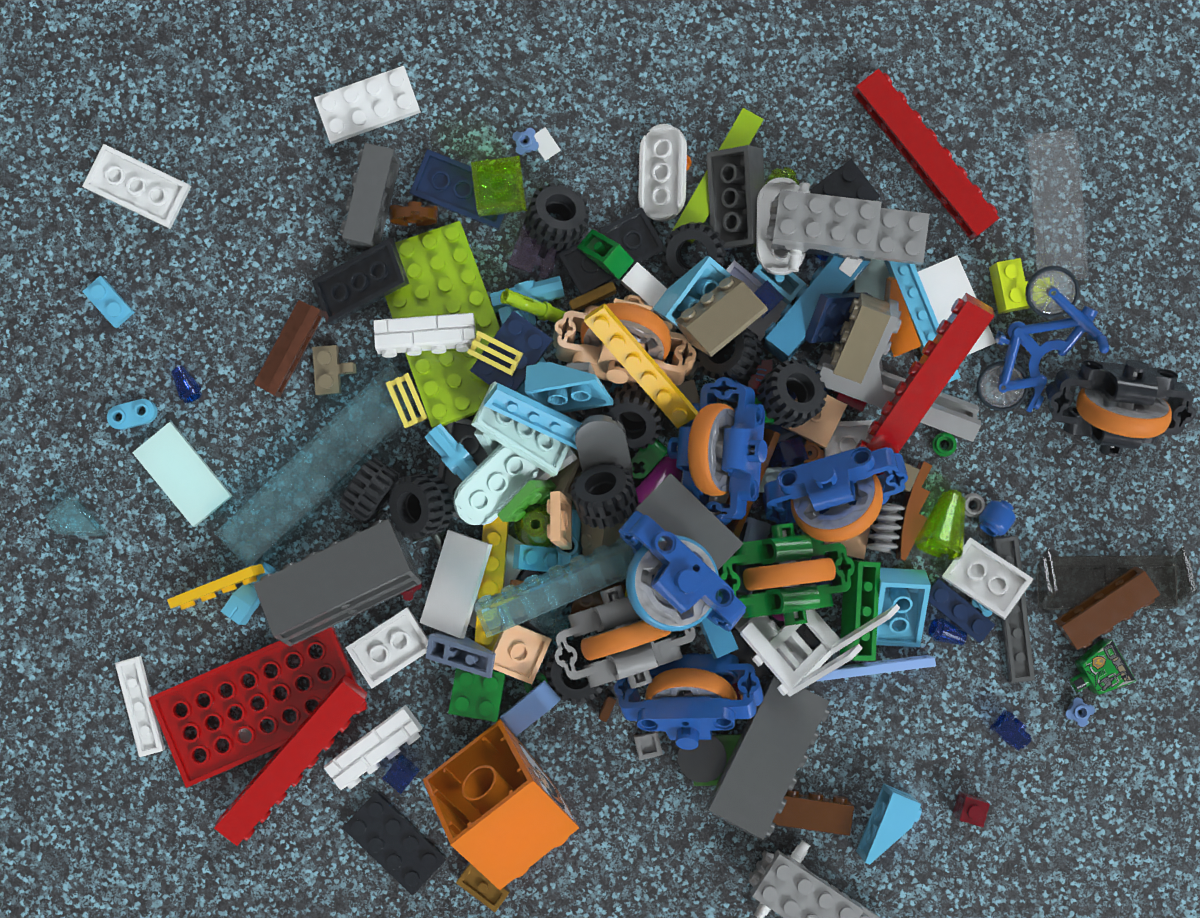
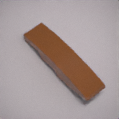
(912, 520)

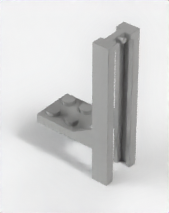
(878, 387)

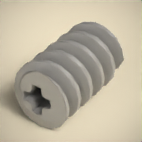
(885, 528)

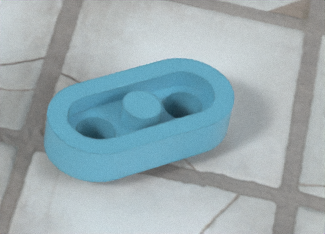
(131, 415)

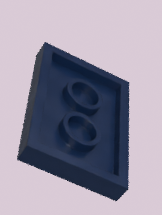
(829, 317)
(521, 336)

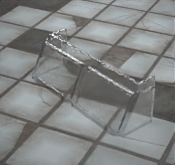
(1058, 202)

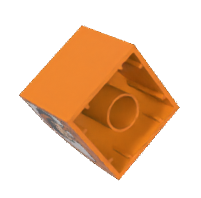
(499, 806)

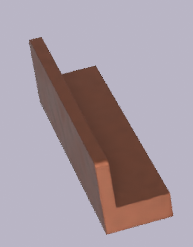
(289, 348)

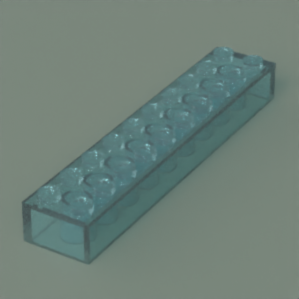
(316, 470)

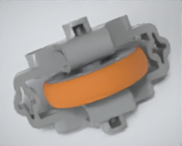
(627, 647)

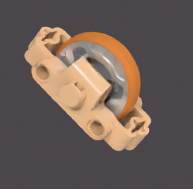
(648, 329)

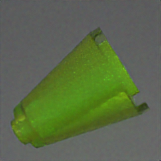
(944, 527)
(531, 536)

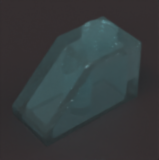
(73, 519)

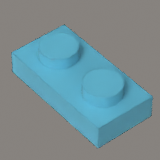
(108, 301)
(534, 557)

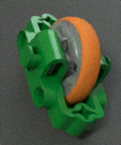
(792, 598)

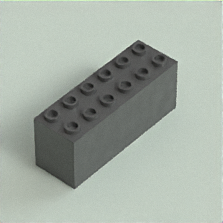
(337, 582)
(767, 759)

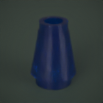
(186, 385)
(945, 632)

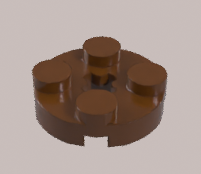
(413, 214)

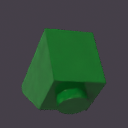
(606, 253)

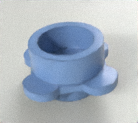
(527, 147)
(1076, 705)

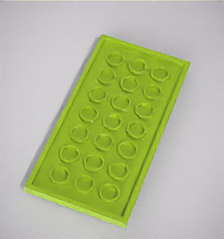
(444, 282)

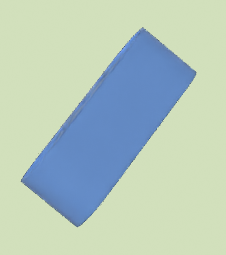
(530, 708)

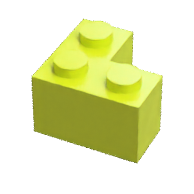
(1009, 285)

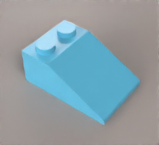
(690, 288)
(565, 388)
(911, 592)
(890, 820)

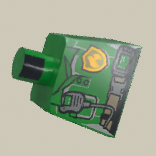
(1101, 669)

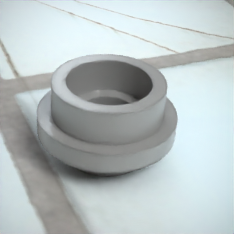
(980, 504)

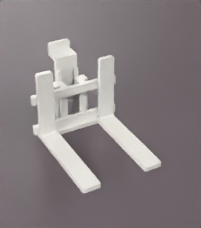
(789, 654)

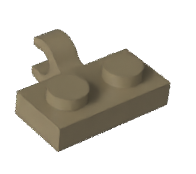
(328, 370)

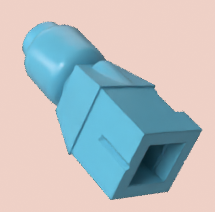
(245, 600)

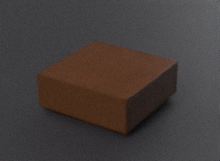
(607, 707)

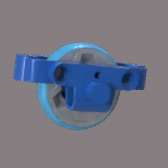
(675, 579)

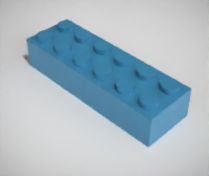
(789, 334)

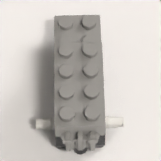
(844, 228)
(797, 891)

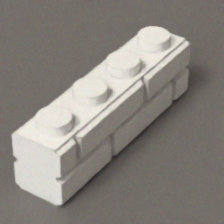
(424, 334)
(373, 747)

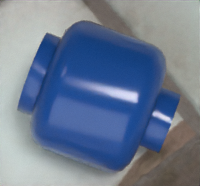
(997, 518)

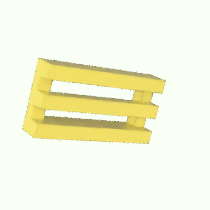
(476, 343)
(398, 381)

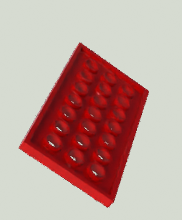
(232, 673)

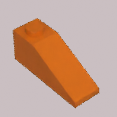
(906, 337)

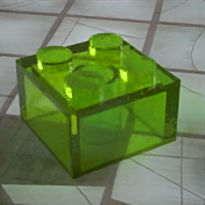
(498, 186)

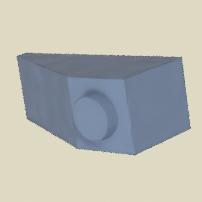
(460, 653)

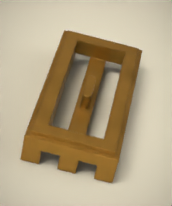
(592, 297)

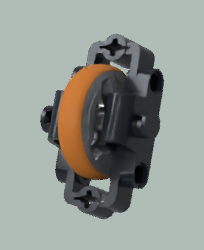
(1120, 404)

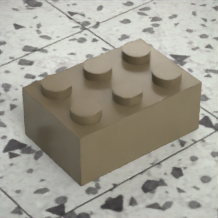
(860, 337)

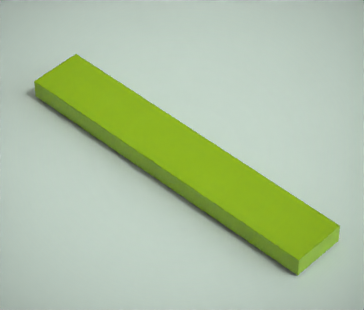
(739, 135)

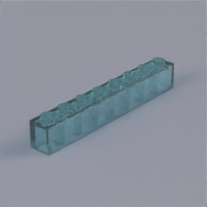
(554, 588)

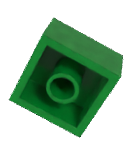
(477, 695)

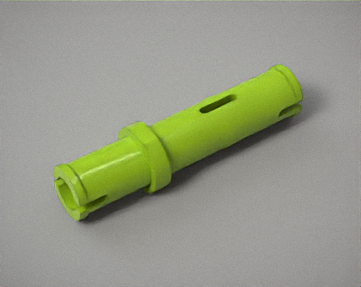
(543, 310)

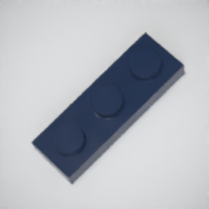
(959, 611)

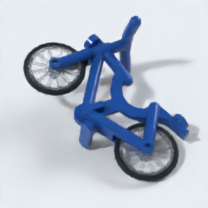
(1049, 294)

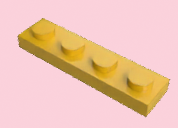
(208, 590)

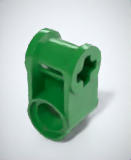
(648, 458)

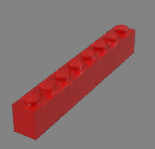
(925, 154)
(929, 375)
(291, 760)

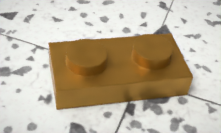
(482, 888)

